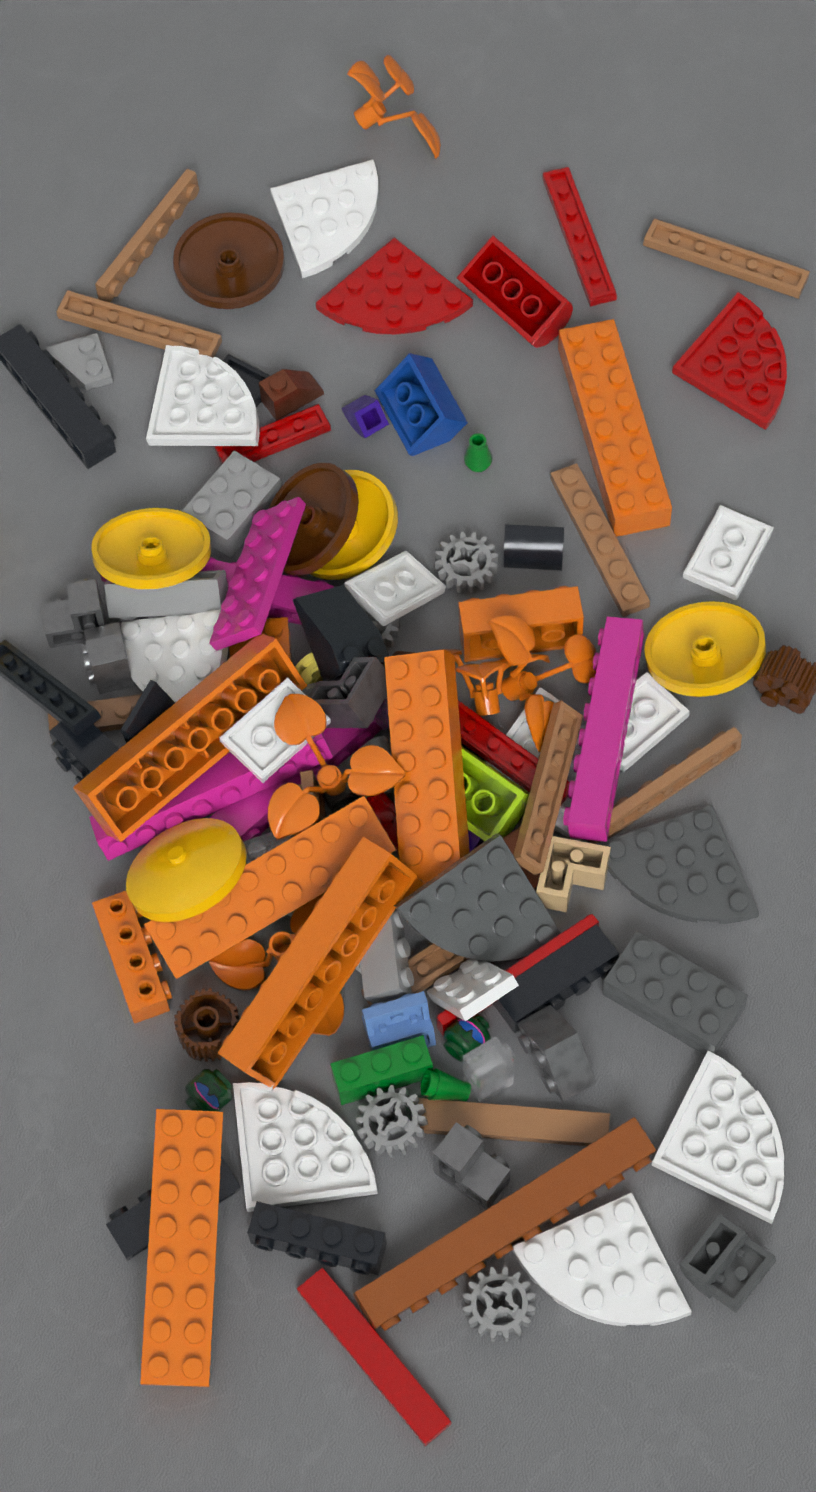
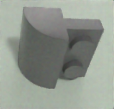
(726, 1263)

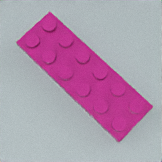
(257, 574)

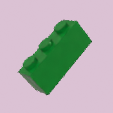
(391, 1065)

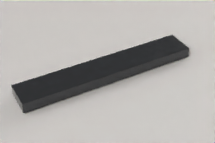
(46, 690)

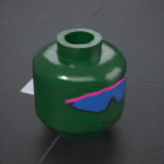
(465, 1036)
(208, 1091)

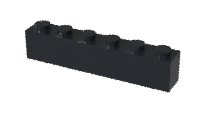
(56, 397)

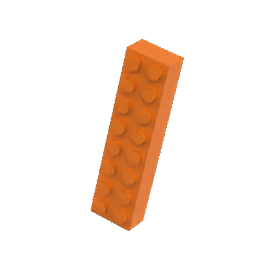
(614, 428)
(183, 739)
(429, 750)
(270, 888)
(317, 963)
(182, 1248)

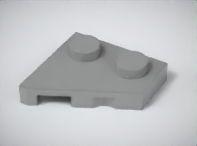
(83, 360)

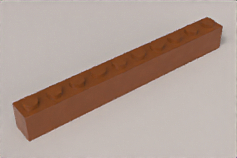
(503, 1224)

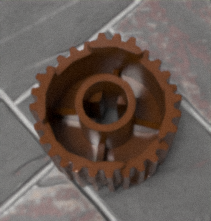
(786, 679)
(202, 1009)

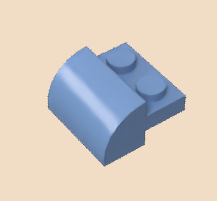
(398, 1021)

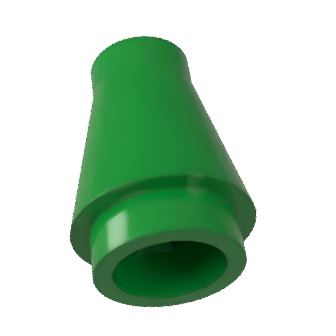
(478, 454)
(443, 1086)

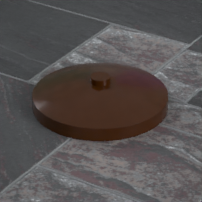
(229, 260)
(327, 517)

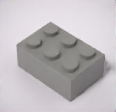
(232, 500)

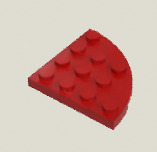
(394, 294)
(738, 362)

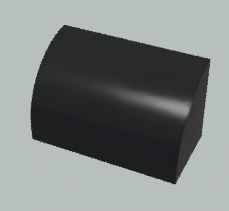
(533, 547)

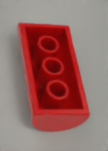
(516, 293)

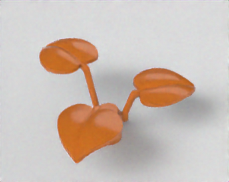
(374, 109)
(515, 642)
(486, 694)
(370, 773)
(244, 963)

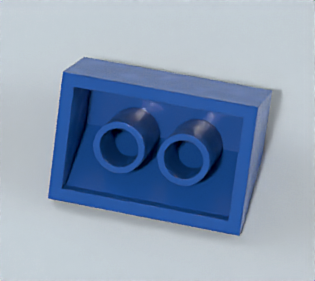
(420, 404)

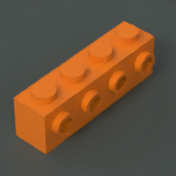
(131, 957)

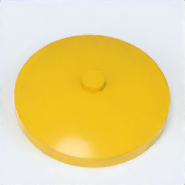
(371, 533)
(151, 548)
(705, 649)
(186, 870)

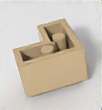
(570, 864)

